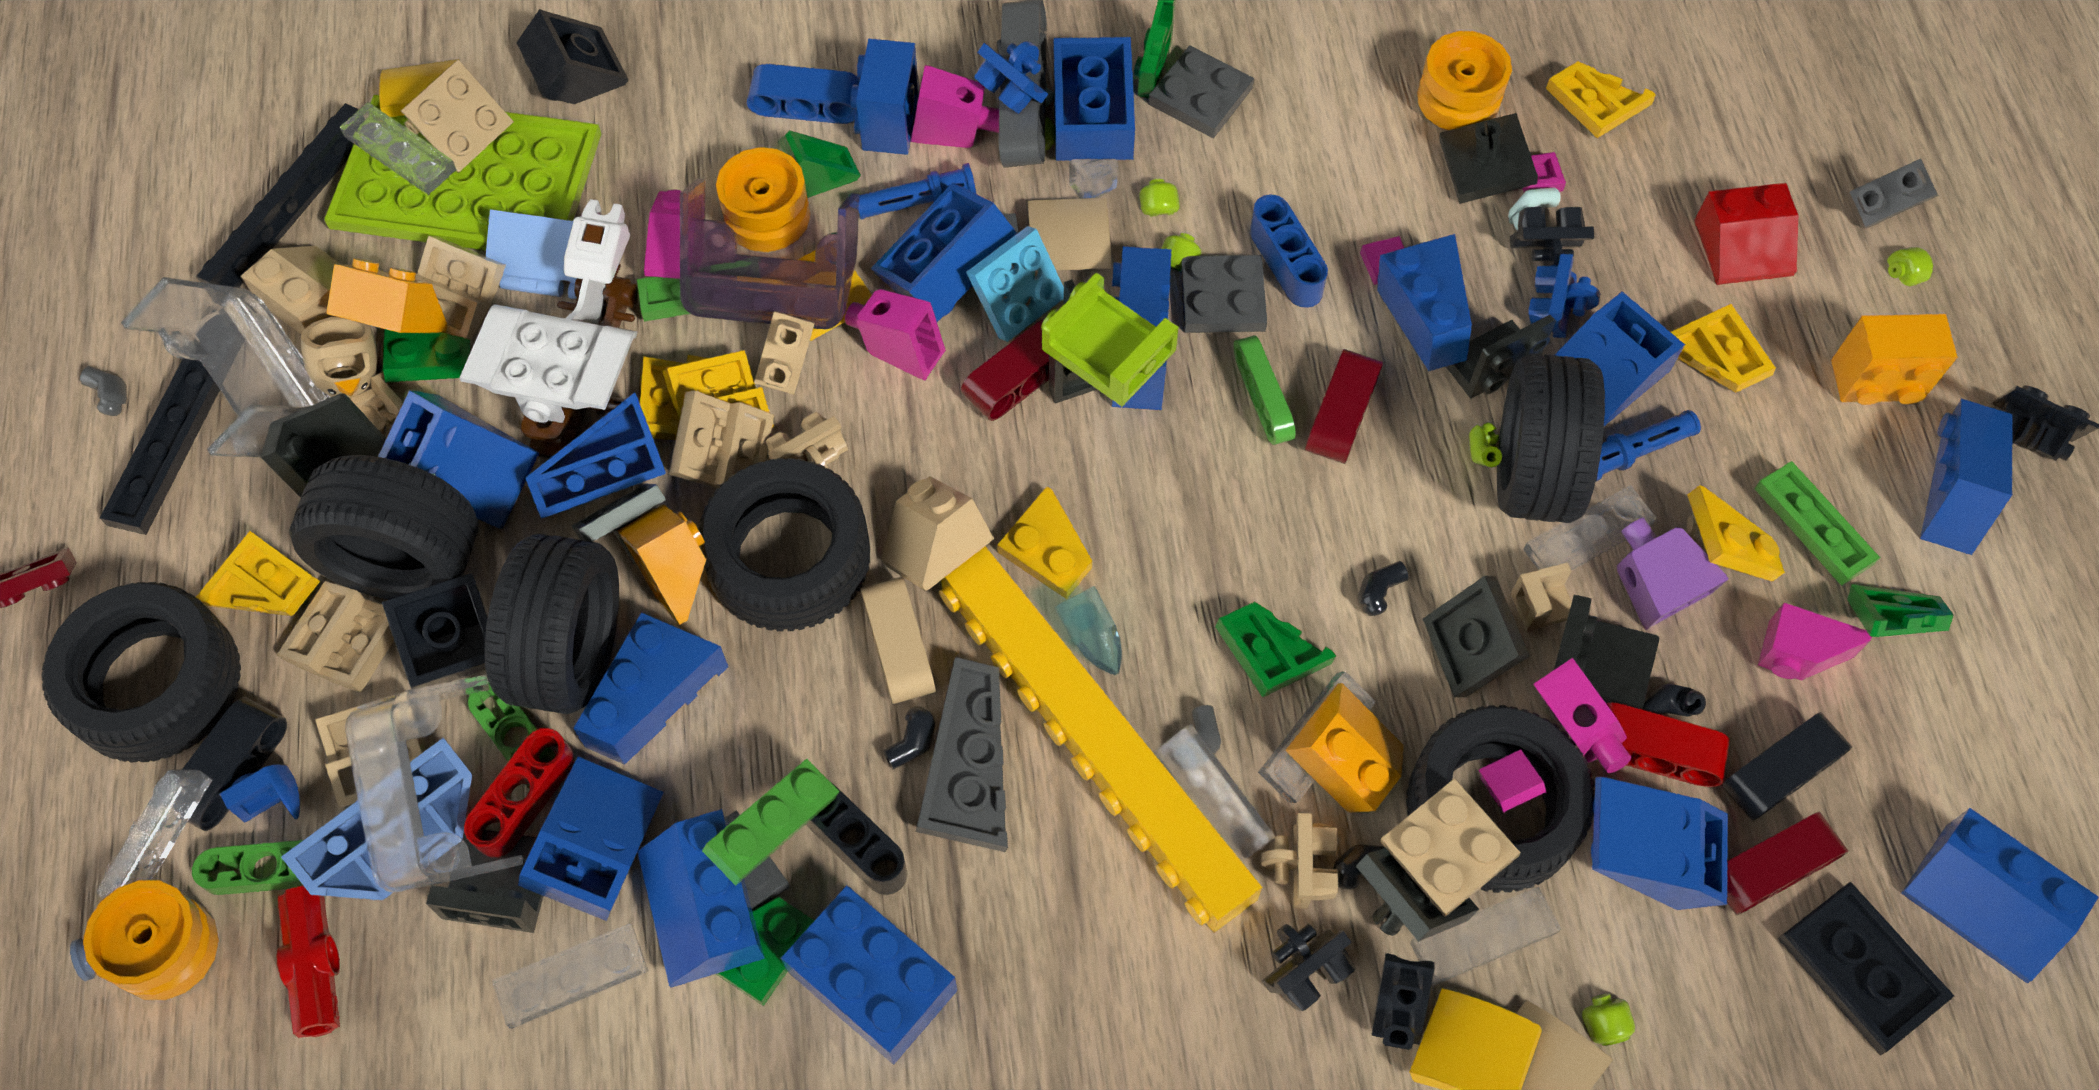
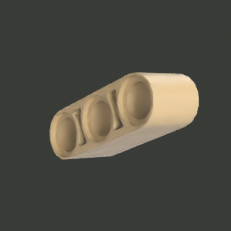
(898, 640)

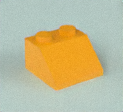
(384, 298)
(668, 557)
(1349, 752)

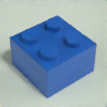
(886, 96)

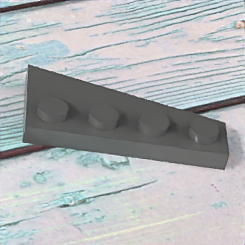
(965, 776)

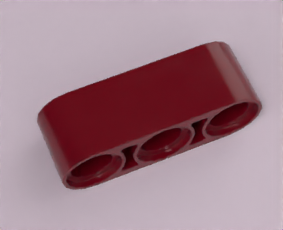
(1009, 375)
(1344, 406)
(1781, 862)

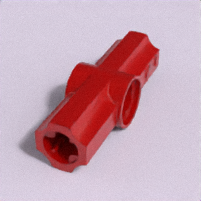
(308, 963)

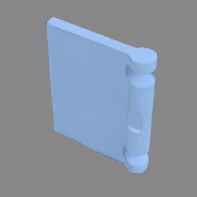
(531, 251)

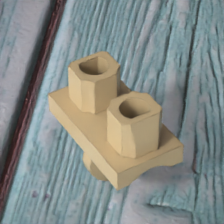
(784, 352)
(818, 443)
(1308, 840)

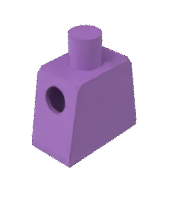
(1665, 572)

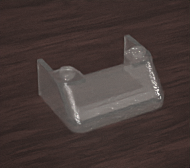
(240, 350)
(387, 796)

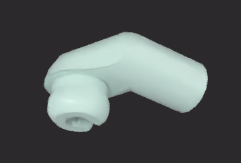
(1534, 198)

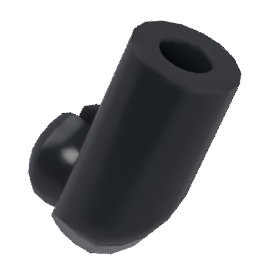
(1376, 584)
(1675, 700)
(916, 739)
(1346, 865)

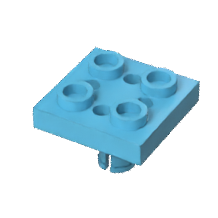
(997, 278)

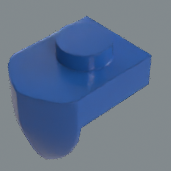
(262, 790)

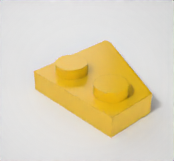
(1597, 97)
(1724, 349)
(1734, 539)
(1047, 546)
(258, 580)

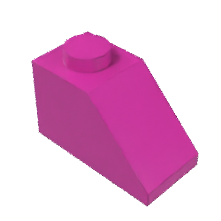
(663, 236)
(1807, 643)

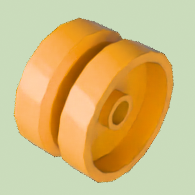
(1463, 79)
(764, 199)
(150, 940)

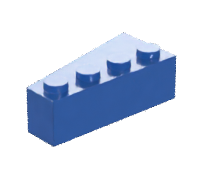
(1145, 290)

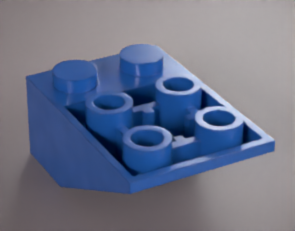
(1627, 348)
(463, 452)
(590, 838)
(1660, 844)

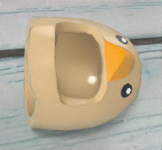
(339, 355)

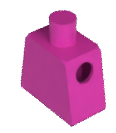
(951, 110)
(899, 331)
(1584, 716)

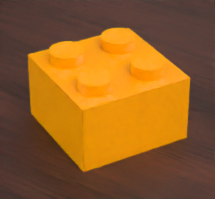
(1893, 358)

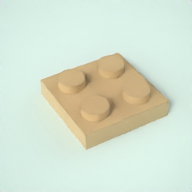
(1450, 847)

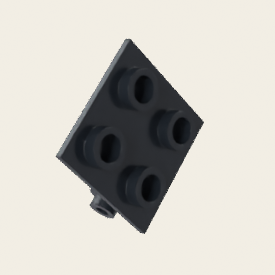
(2060, 422)

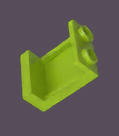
(1107, 341)

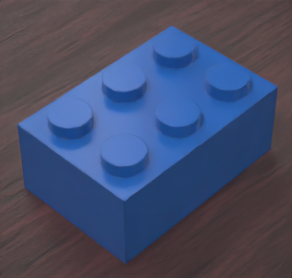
(1093, 98)
(870, 974)

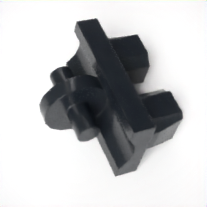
(1568, 233)
(1323, 952)
(1402, 1001)

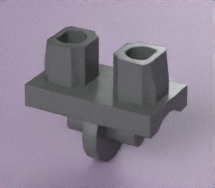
(1893, 193)

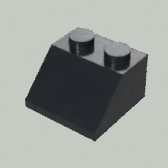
(569, 58)
(439, 631)

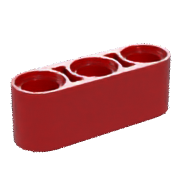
(1672, 746)
(518, 815)

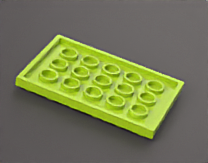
(528, 169)

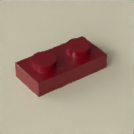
(45, 572)

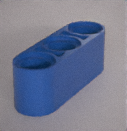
(802, 93)
(1278, 229)

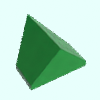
(822, 162)

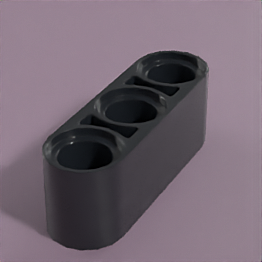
(233, 748)
(1786, 766)
(866, 853)

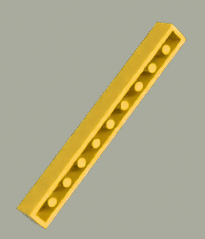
(1101, 741)

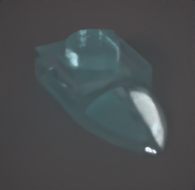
(1092, 629)

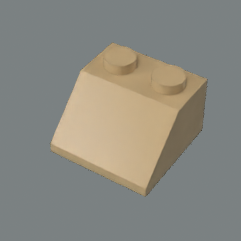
(293, 284)
(933, 533)

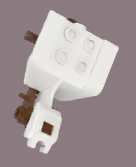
(569, 362)

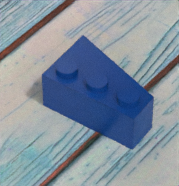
(1428, 299)
(600, 461)
(1969, 476)
(645, 685)

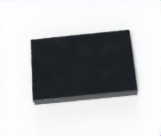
(1866, 968)

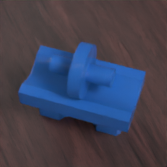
(1021, 61)
(1566, 295)

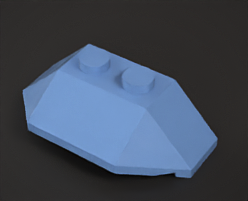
(336, 855)

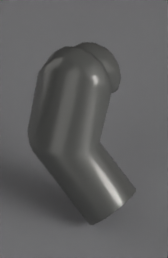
(109, 387)
(1207, 726)

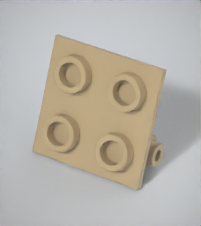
(456, 115)

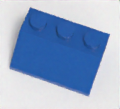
(942, 246)
(1999, 895)
(696, 910)

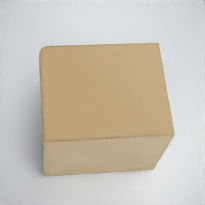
(1543, 596)

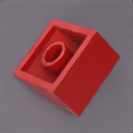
(1749, 233)

